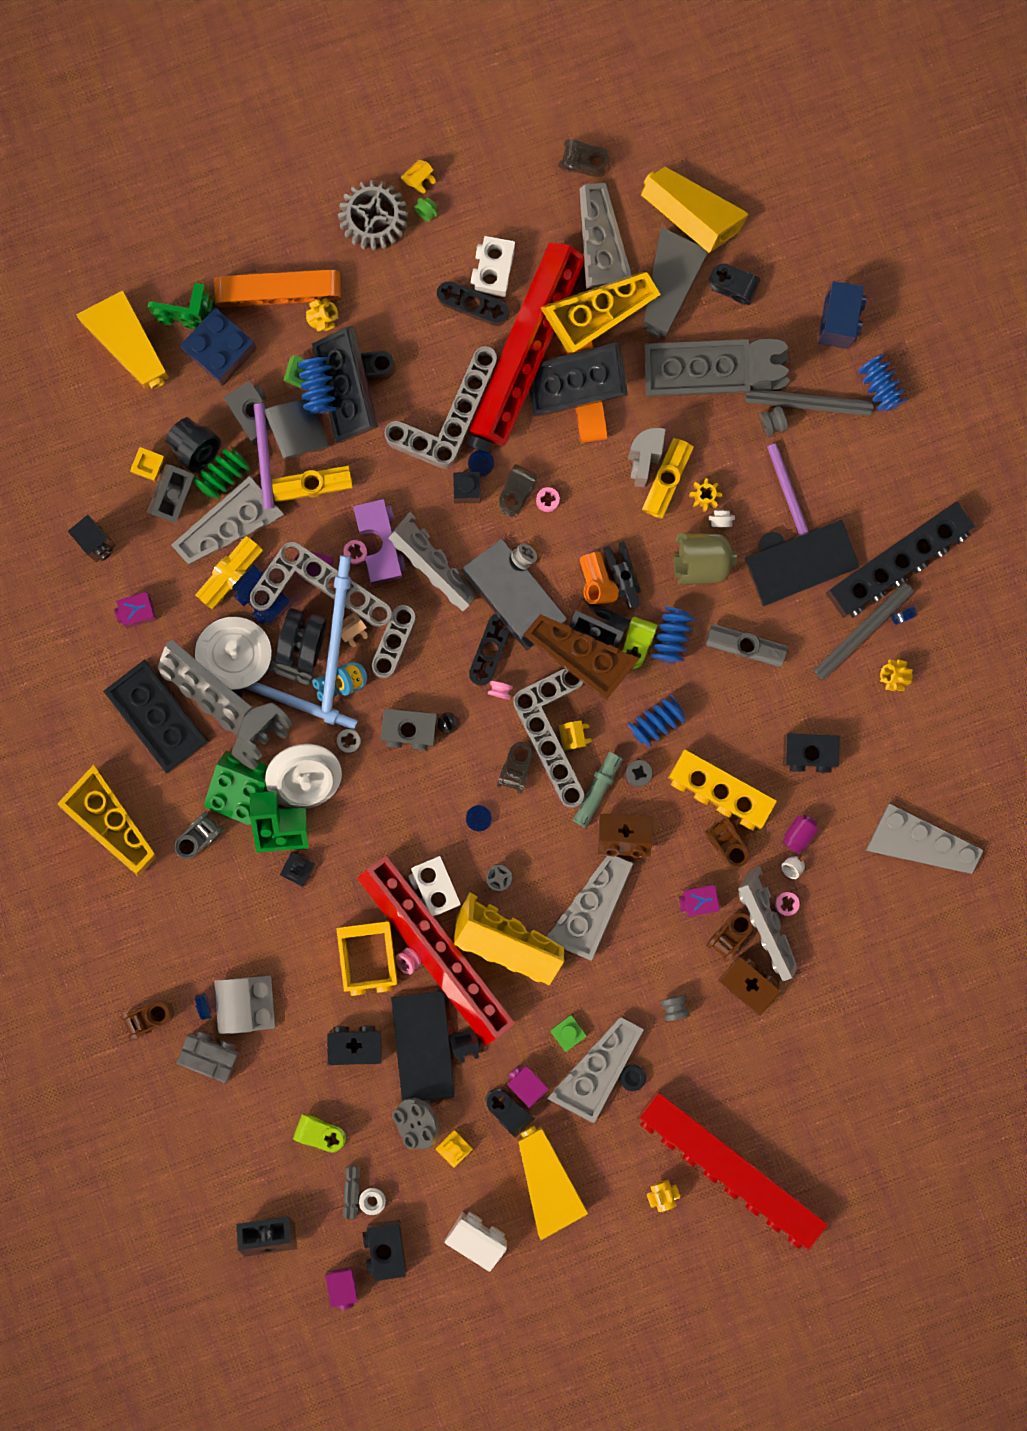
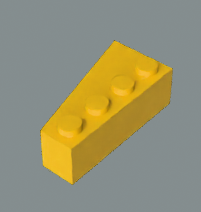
(593, 312)
(104, 818)
(506, 942)

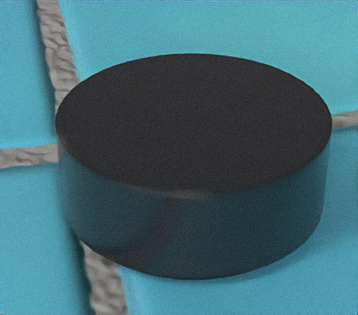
(480, 444)
(770, 539)
(632, 1077)

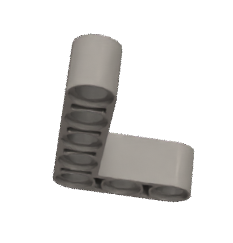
(454, 418)
(320, 581)
(547, 734)

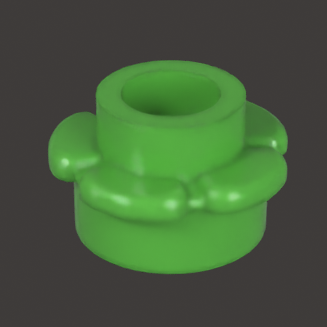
(426, 209)

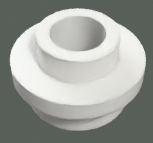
(721, 518)
(368, 1209)

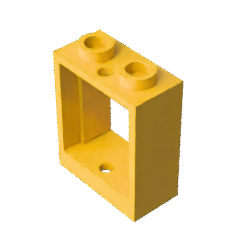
(367, 929)

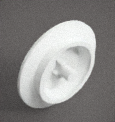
(234, 651)
(303, 776)

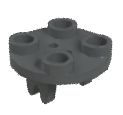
(416, 1123)

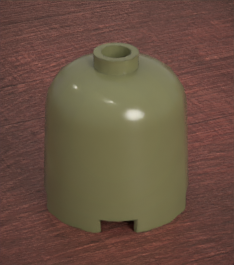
(703, 558)

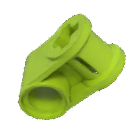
(639, 638)
(314, 1133)

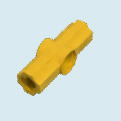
(673, 463)
(329, 481)
(228, 572)

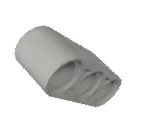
(394, 629)

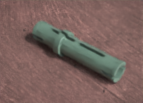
(602, 780)

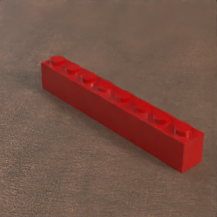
(525, 345)
(436, 950)
(732, 1170)

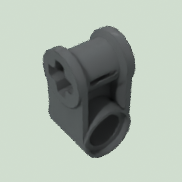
(198, 836)

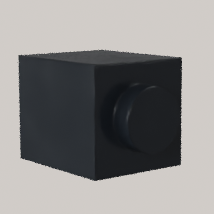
(466, 487)

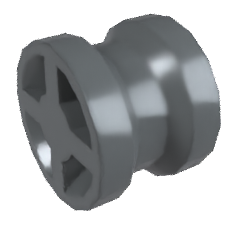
(773, 421)
(636, 776)
(499, 877)
(675, 1008)

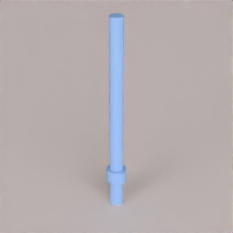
(341, 583)
(329, 717)

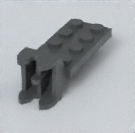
(715, 367)
(223, 704)

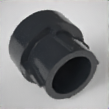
(193, 444)

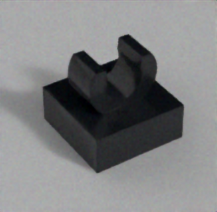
(297, 869)
(464, 1044)

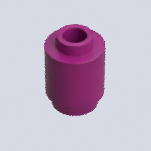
(800, 833)

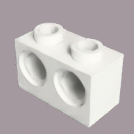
(498, 267)
(441, 884)

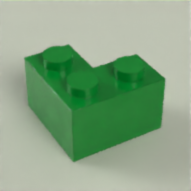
(275, 827)

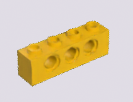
(760, 804)

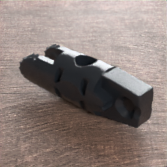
(629, 587)

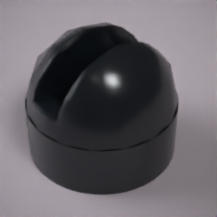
(453, 720)

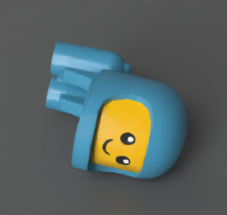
(349, 679)

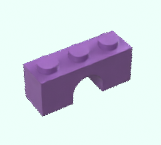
(375, 519)

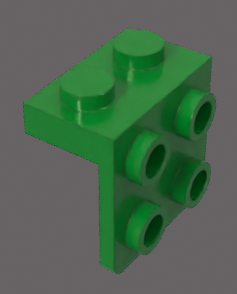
(191, 317)
(232, 787)

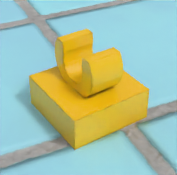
(417, 173)
(147, 464)
(573, 735)
(454, 1148)

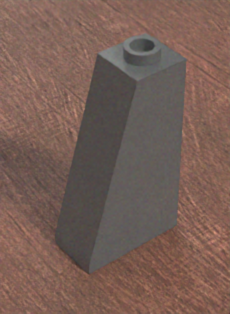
(673, 274)

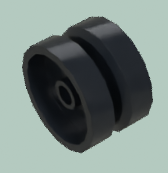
(296, 639)

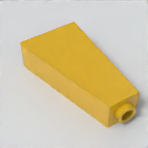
(693, 209)
(122, 334)
(550, 1188)

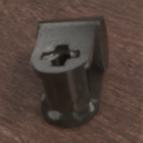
(582, 157)
(517, 486)
(515, 769)

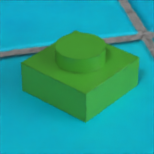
(292, 371)
(568, 1033)

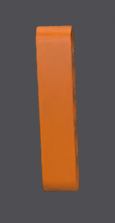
(277, 288)
(590, 417)

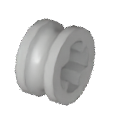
(524, 556)
(352, 748)

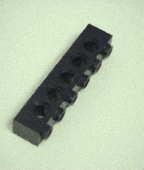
(952, 518)

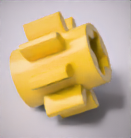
(322, 315)
(704, 488)
(896, 675)
(663, 1195)

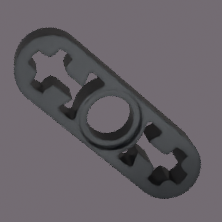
(492, 303)
(477, 665)

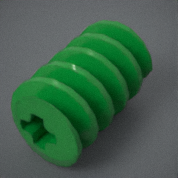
(221, 473)

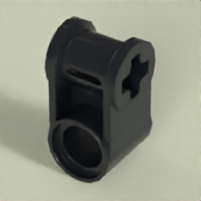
(737, 284)
(370, 362)
(511, 1114)

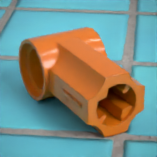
(598, 587)

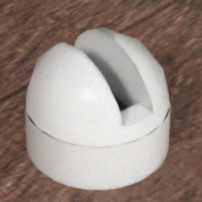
(793, 867)

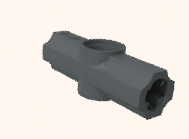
(763, 650)

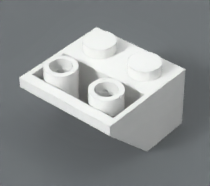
(477, 1241)

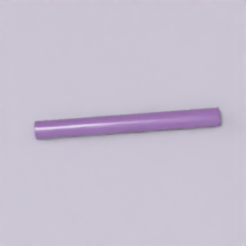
(263, 452)
(787, 488)

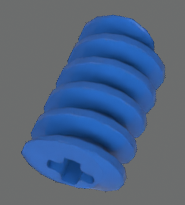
(882, 384)
(316, 385)
(673, 636)
(657, 722)

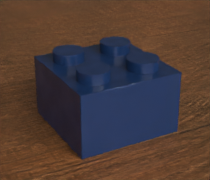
(841, 315)
(218, 346)

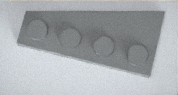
(602, 241)
(226, 523)
(431, 562)
(918, 841)
(588, 916)
(767, 923)
(595, 1075)

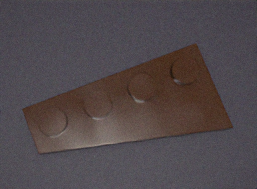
(589, 660)

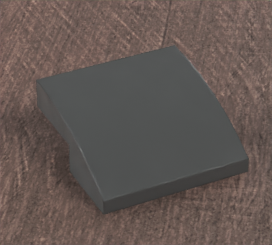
(296, 429)

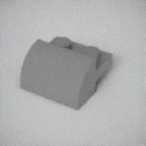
(645, 450)
(244, 1004)

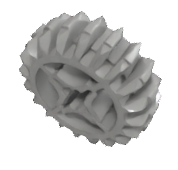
(382, 218)

